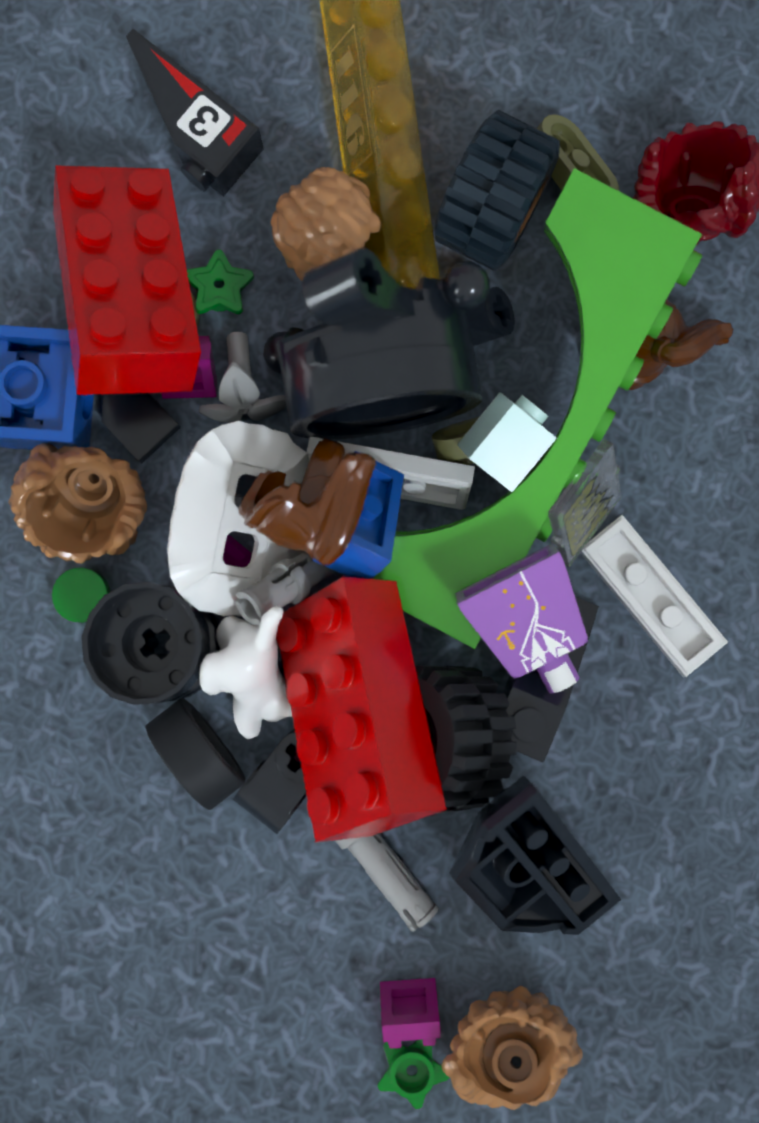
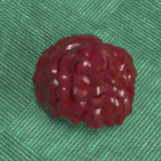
(703, 178)

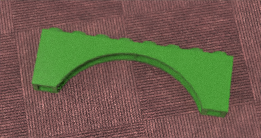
(621, 272)

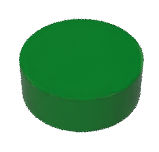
(78, 593)

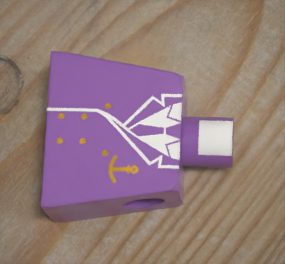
(529, 617)

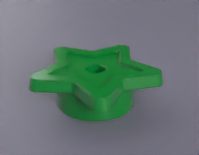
(219, 298)
(411, 1086)

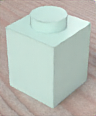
(508, 439)

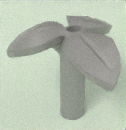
(239, 389)

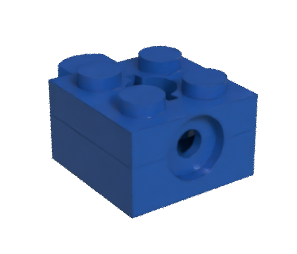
(40, 390)

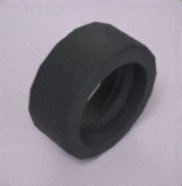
(195, 754)

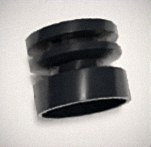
(122, 639)

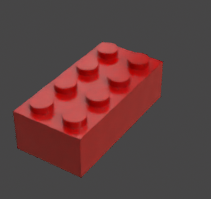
(124, 281)
(358, 711)

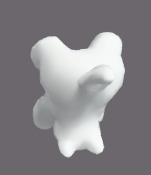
(249, 671)

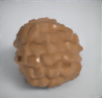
(322, 219)
(77, 502)
(505, 1028)

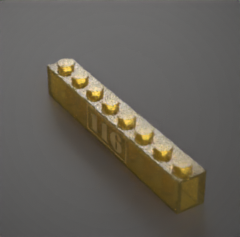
(381, 130)

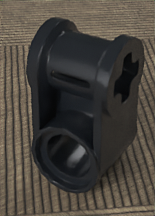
(275, 786)

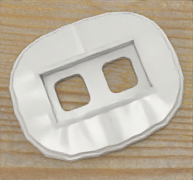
(207, 513)

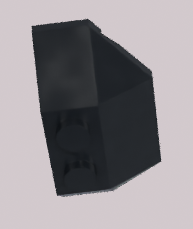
(529, 867)

